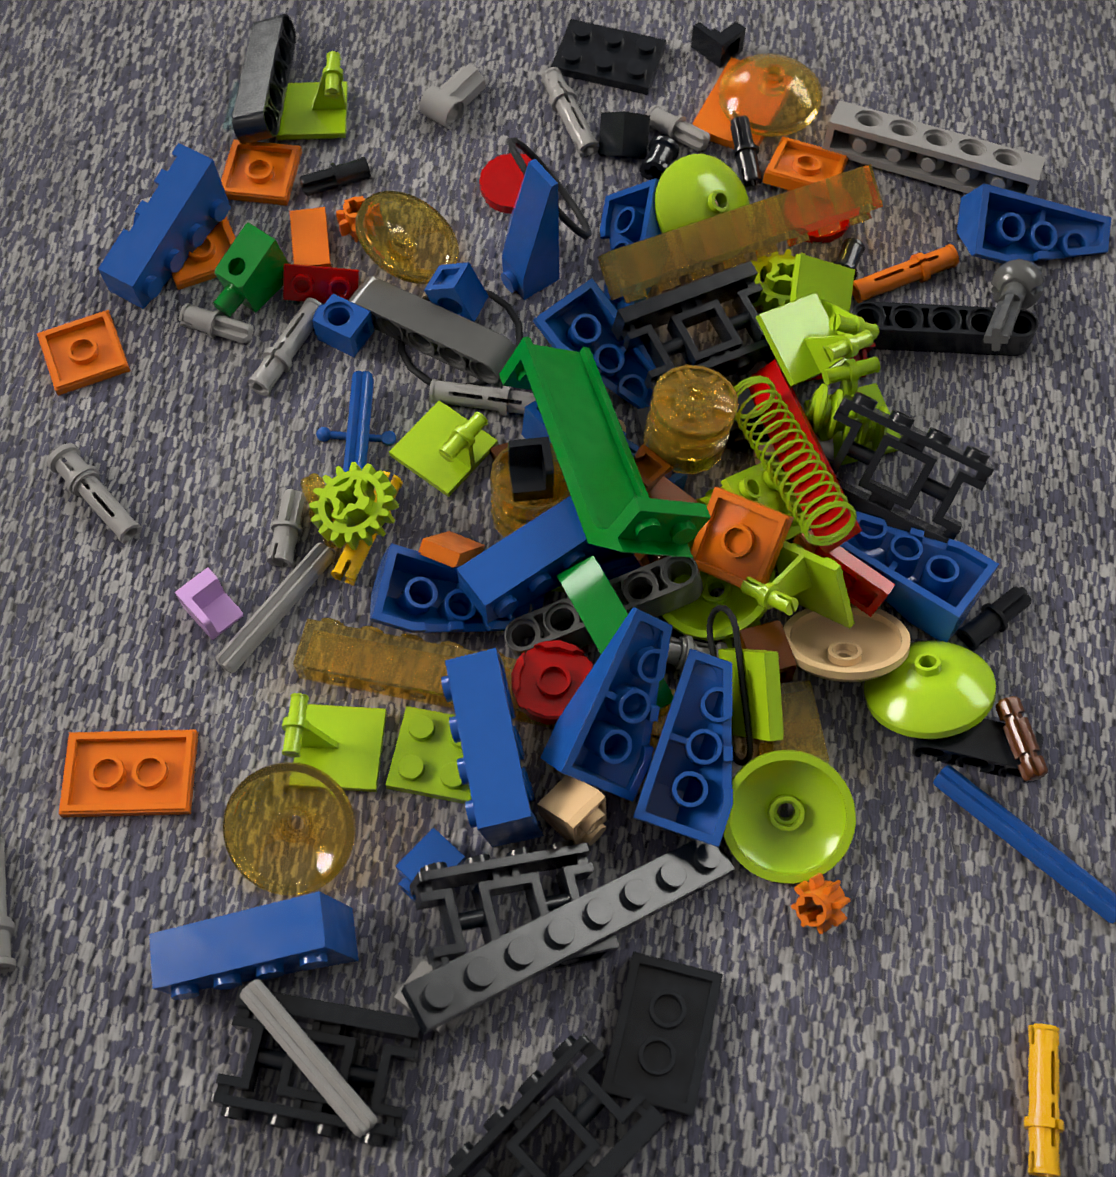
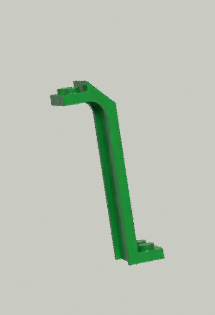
(597, 457)

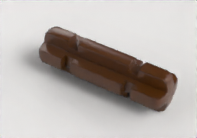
(1021, 738)

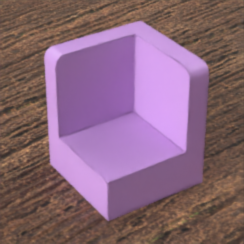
(208, 603)

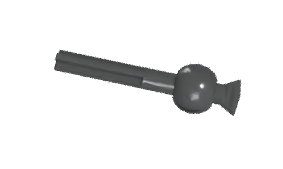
(1014, 288)

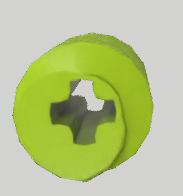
(823, 408)

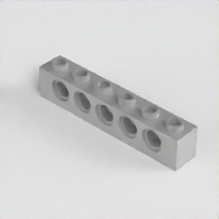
(929, 151)

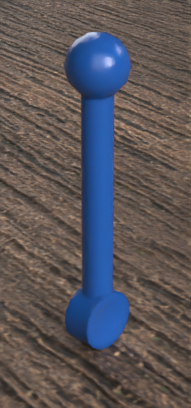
(387, 438)

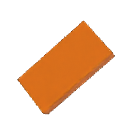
(310, 237)
(450, 548)

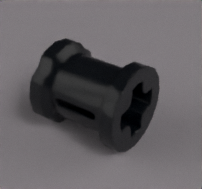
(661, 154)

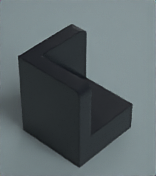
(717, 45)
(624, 134)
(531, 469)

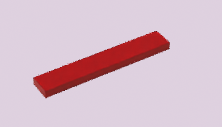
(775, 374)

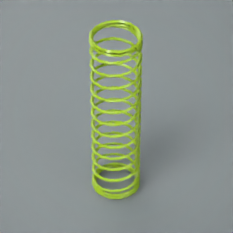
(814, 540)

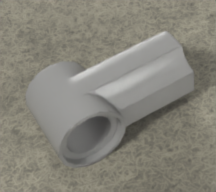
(449, 100)

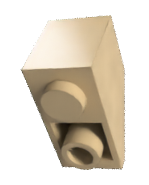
(575, 810)

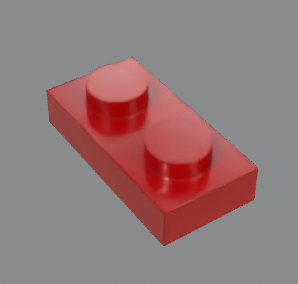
(863, 584)

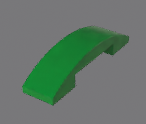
(600, 609)

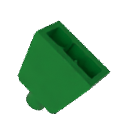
(250, 271)

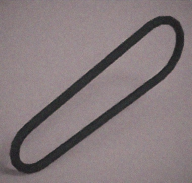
(744, 698)

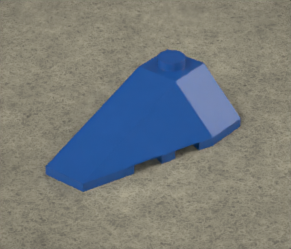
(628, 219)
(1014, 225)
(532, 236)
(586, 320)
(931, 578)
(427, 598)
(611, 716)
(691, 767)

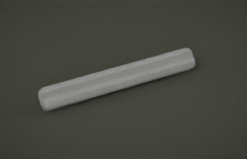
(275, 608)
(308, 1058)

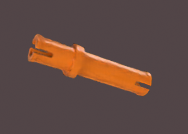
(919, 268)

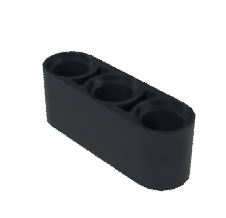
(980, 747)

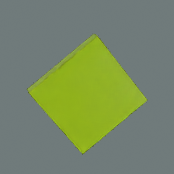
(763, 693)

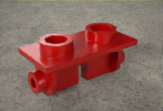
(318, 282)

